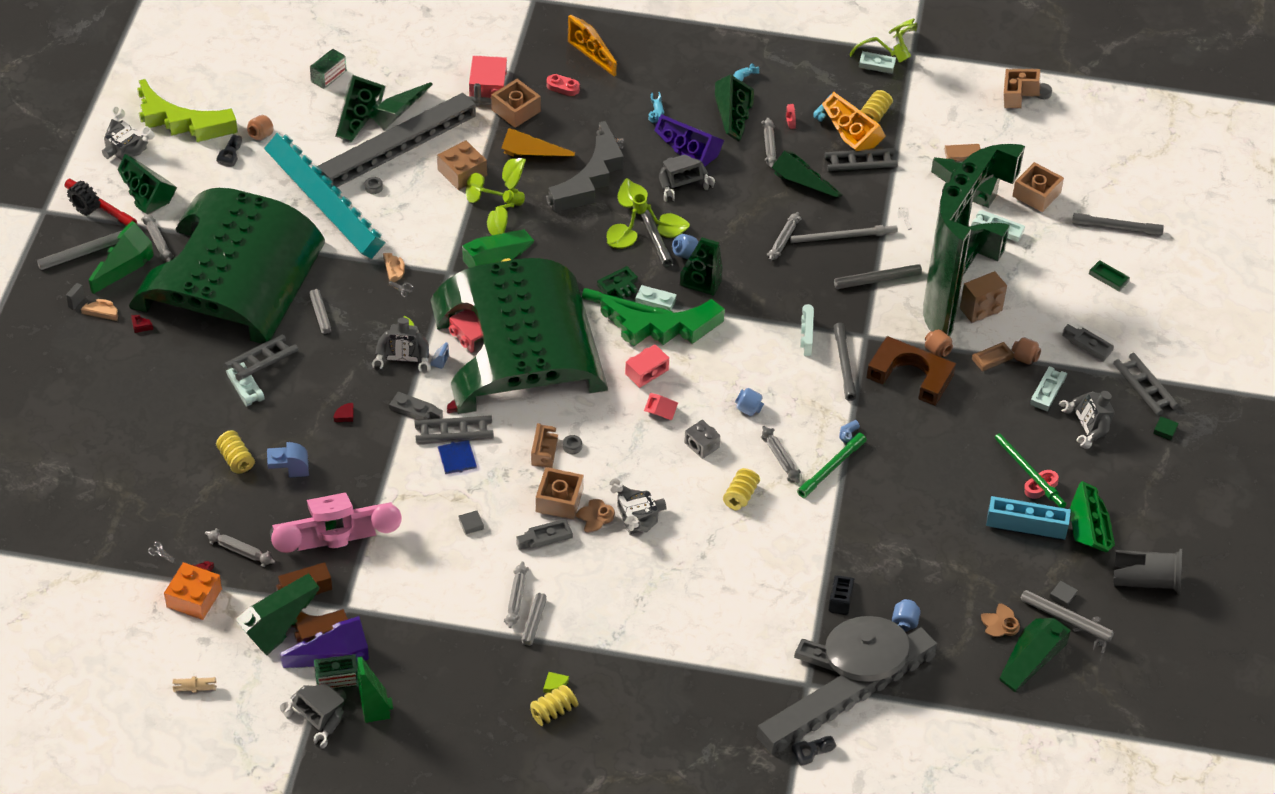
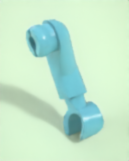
(740, 74)
(658, 109)
(819, 113)

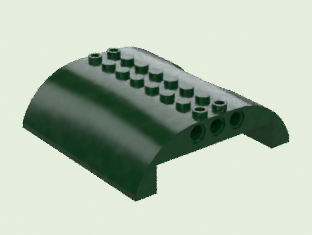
(957, 242)
(239, 262)
(529, 328)

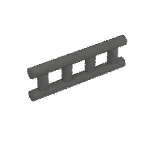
(853, 165)
(259, 365)
(1145, 393)
(462, 435)

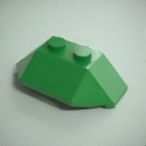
(1091, 519)

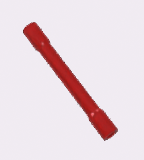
(122, 217)

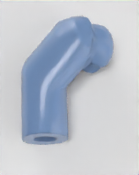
(846, 431)

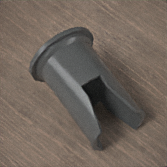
(1148, 569)

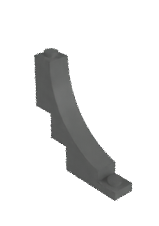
(581, 188)

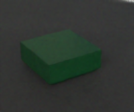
(1166, 428)

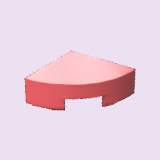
(790, 116)

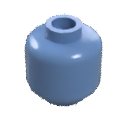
(684, 245)
(749, 401)
(906, 614)

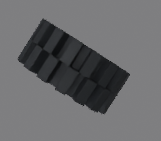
(83, 198)

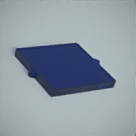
(457, 457)

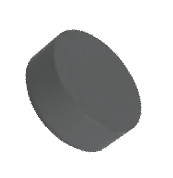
(1045, 91)
(373, 185)
(572, 444)

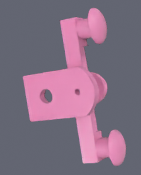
(357, 524)

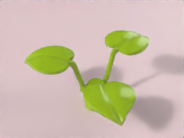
(900, 49)
(511, 174)
(634, 195)

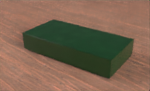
(1109, 275)

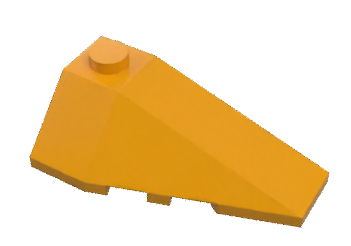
(588, 41)
(853, 125)
(524, 144)

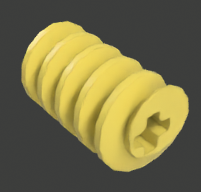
(877, 105)
(235, 452)
(741, 489)
(551, 703)

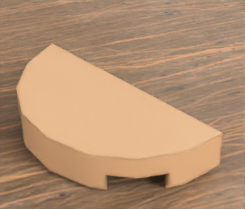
(394, 266)
(101, 308)

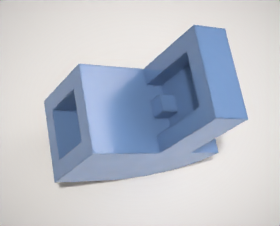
(291, 457)

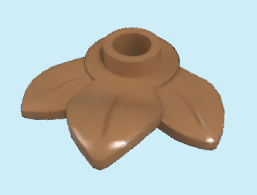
(596, 515)
(998, 623)

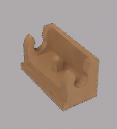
(544, 446)

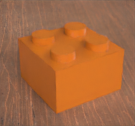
(193, 591)

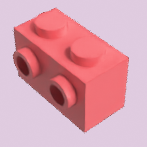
(647, 365)

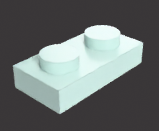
(877, 62)
(655, 298)

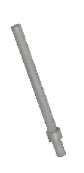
(879, 230)

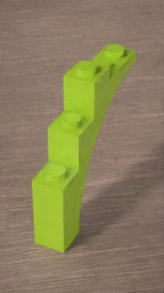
(201, 124)

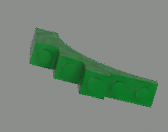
(665, 326)

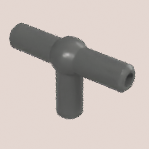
(477, 99)

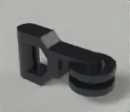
(234, 143)
(826, 745)

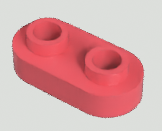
(563, 85)
(1034, 491)

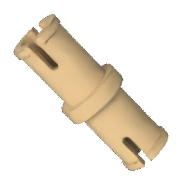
(194, 684)

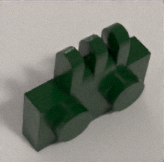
(619, 282)

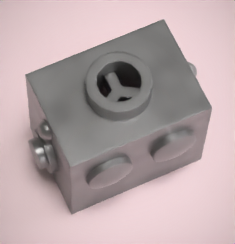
(702, 439)

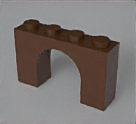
(897, 353)
(310, 625)

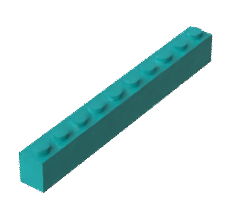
(324, 195)

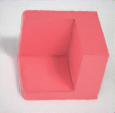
(661, 406)

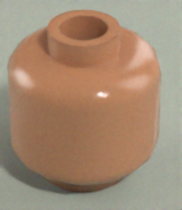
(260, 127)
(938, 343)
(1026, 351)

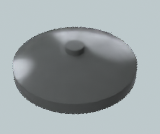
(867, 648)

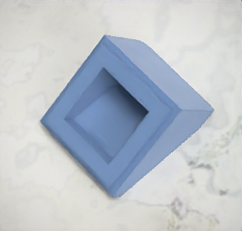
(440, 356)

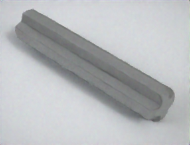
(320, 311)
(534, 619)

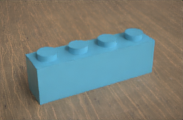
(1028, 517)

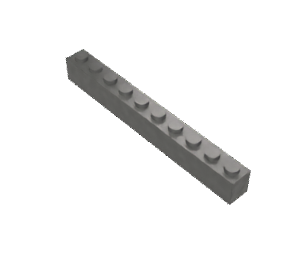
(398, 140)
(835, 698)

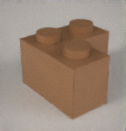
(1020, 83)

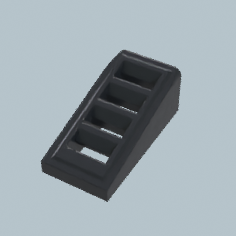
(840, 595)

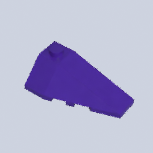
(689, 140)
(343, 640)

